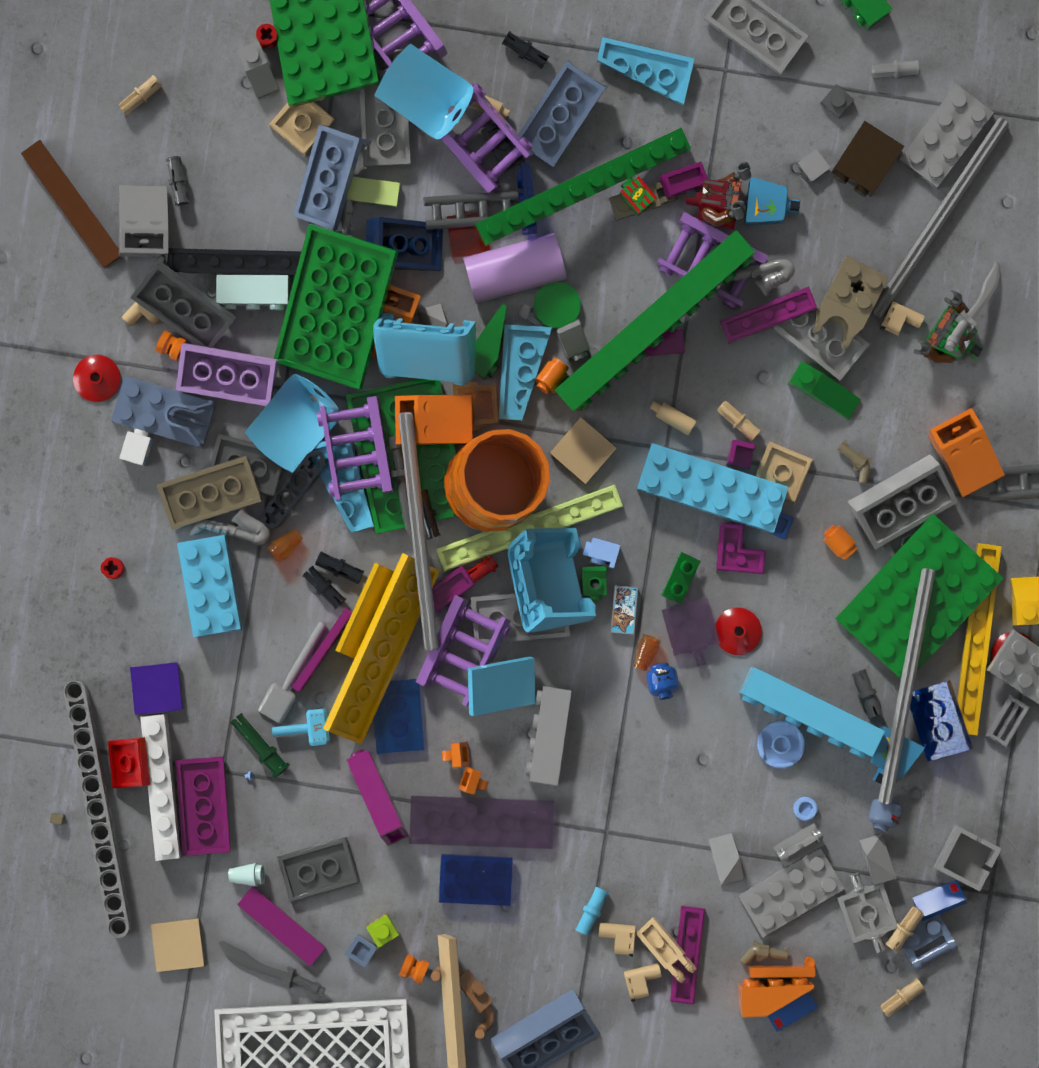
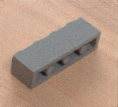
(550, 735)

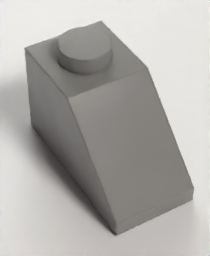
(257, 69)
(573, 341)

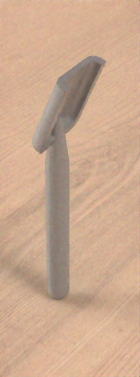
(278, 698)

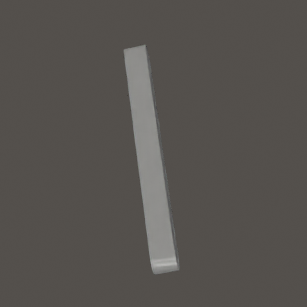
(94, 820)

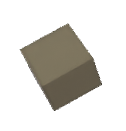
(57, 818)

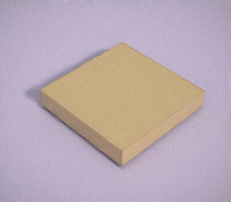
(300, 124)
(583, 450)
(784, 468)
(177, 945)

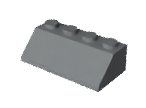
(902, 501)

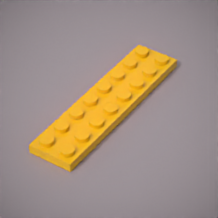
(378, 654)

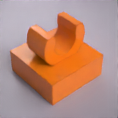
(458, 754)
(472, 780)

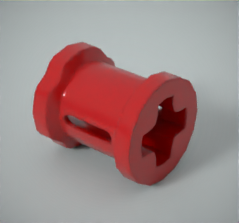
(266, 28)
(108, 562)

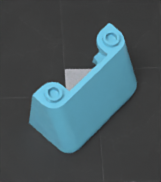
(425, 350)
(547, 579)

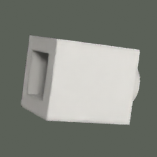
(136, 447)

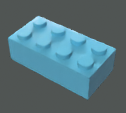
(210, 586)

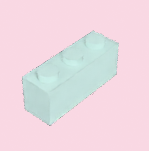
(253, 291)

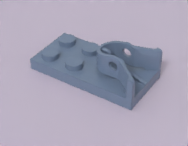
(561, 112)
(328, 176)
(163, 412)

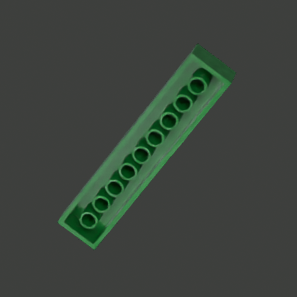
(652, 323)

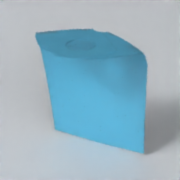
(424, 92)
(289, 423)

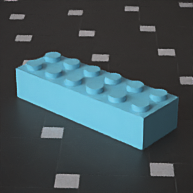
(712, 488)
(812, 712)

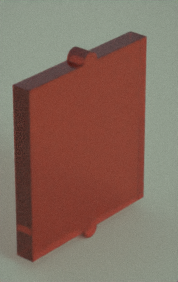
(466, 240)

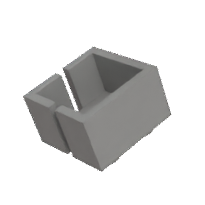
(965, 856)

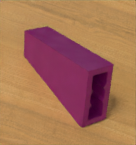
(377, 797)

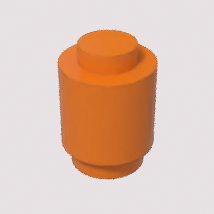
(552, 376)
(839, 541)

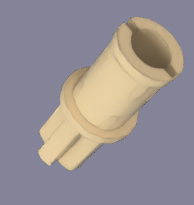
(140, 95)
(738, 420)
(905, 929)
(902, 997)

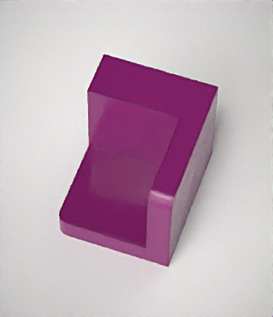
(740, 454)

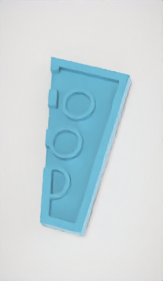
(354, 504)

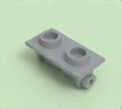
(799, 845)

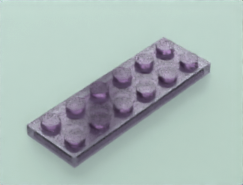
(481, 822)

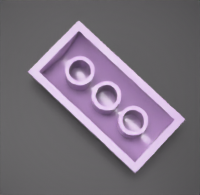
(515, 268)
(226, 374)

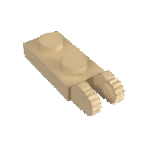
(664, 948)

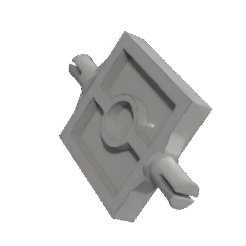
(867, 912)

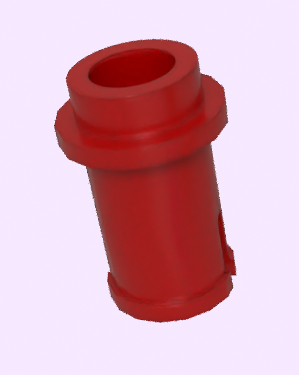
(483, 568)

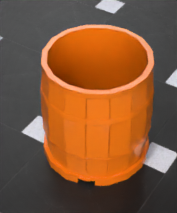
(497, 480)

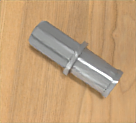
(895, 69)

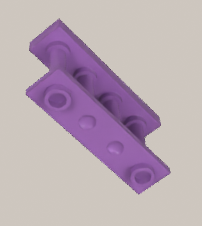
(418, 28)
(473, 160)
(710, 237)
(377, 457)
(449, 631)

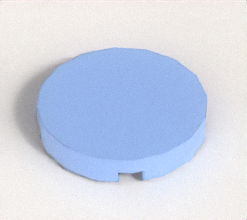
(781, 744)

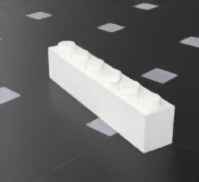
(162, 788)

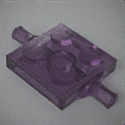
(691, 627)

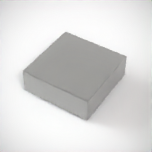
(813, 165)

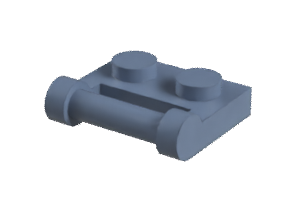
(924, 933)

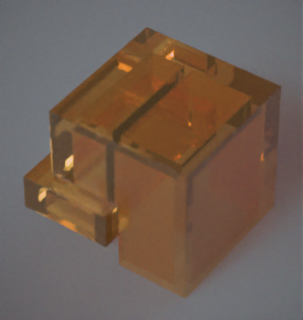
(484, 403)

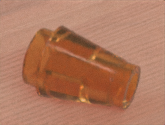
(285, 545)
(646, 651)

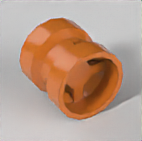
(170, 345)
(414, 968)

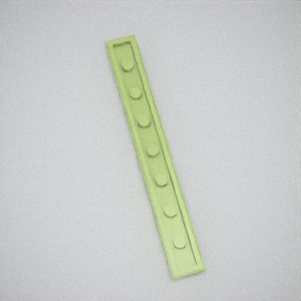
(554, 517)

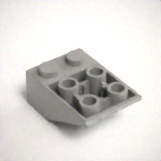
(143, 221)

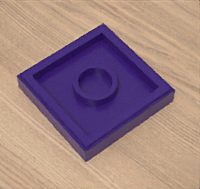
(156, 688)

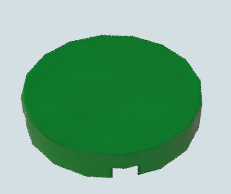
(557, 305)

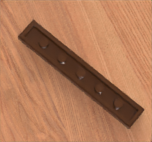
(71, 203)

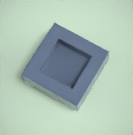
(361, 950)

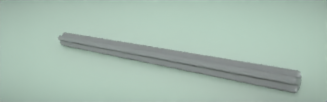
(940, 217)
(418, 530)
(906, 686)

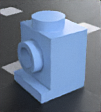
(602, 552)

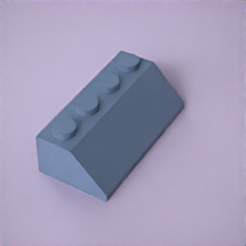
(546, 1034)

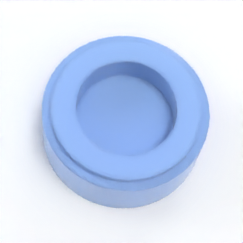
(805, 808)

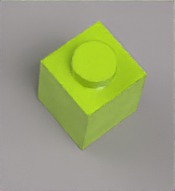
(382, 930)

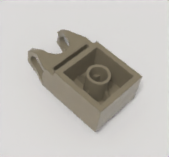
(846, 307)

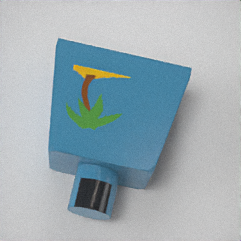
(768, 203)
(909, 754)

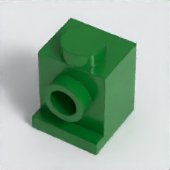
(590, 573)

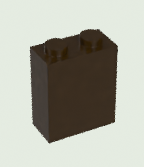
(867, 159)

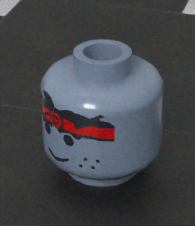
(885, 815)

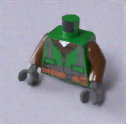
(934, 346)

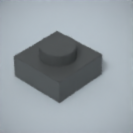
(837, 101)

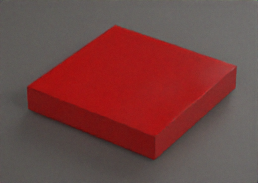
(128, 763)

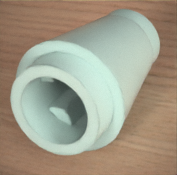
(248, 874)

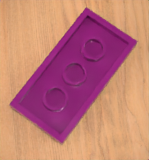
(203, 806)

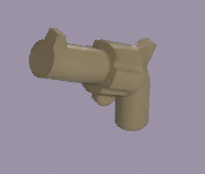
(858, 460)
(763, 951)

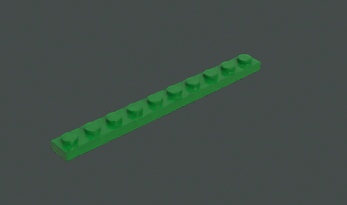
(582, 186)

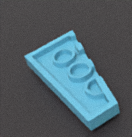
(652, 68)
(520, 364)

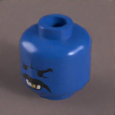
(662, 681)

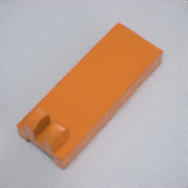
(766, 971)

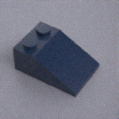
(417, 247)

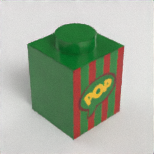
(637, 195)

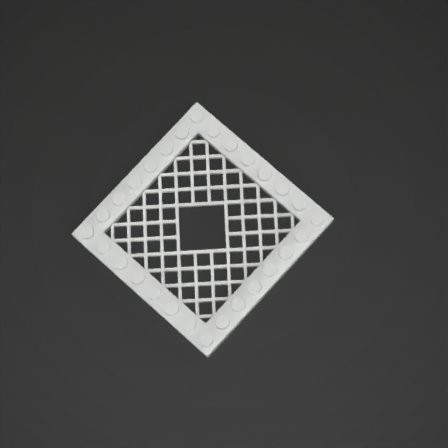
(389, 1013)

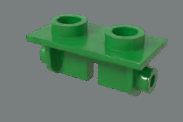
(681, 578)

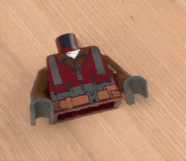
(720, 198)

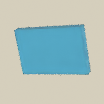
(501, 686)

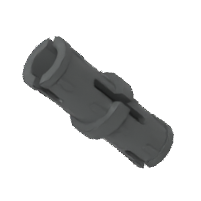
(178, 180)
(867, 693)

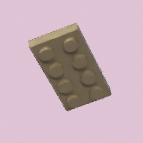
(209, 492)

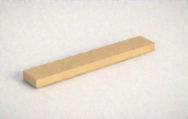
(452, 1001)

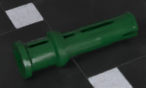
(267, 754)

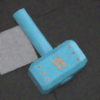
(314, 727)

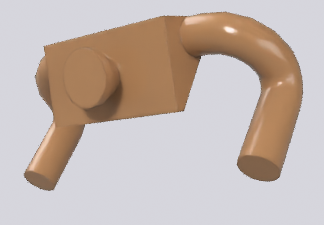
(477, 995)

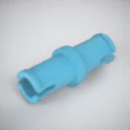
(592, 911)

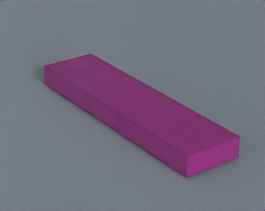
(768, 315)
(322, 651)
(281, 925)
(689, 939)

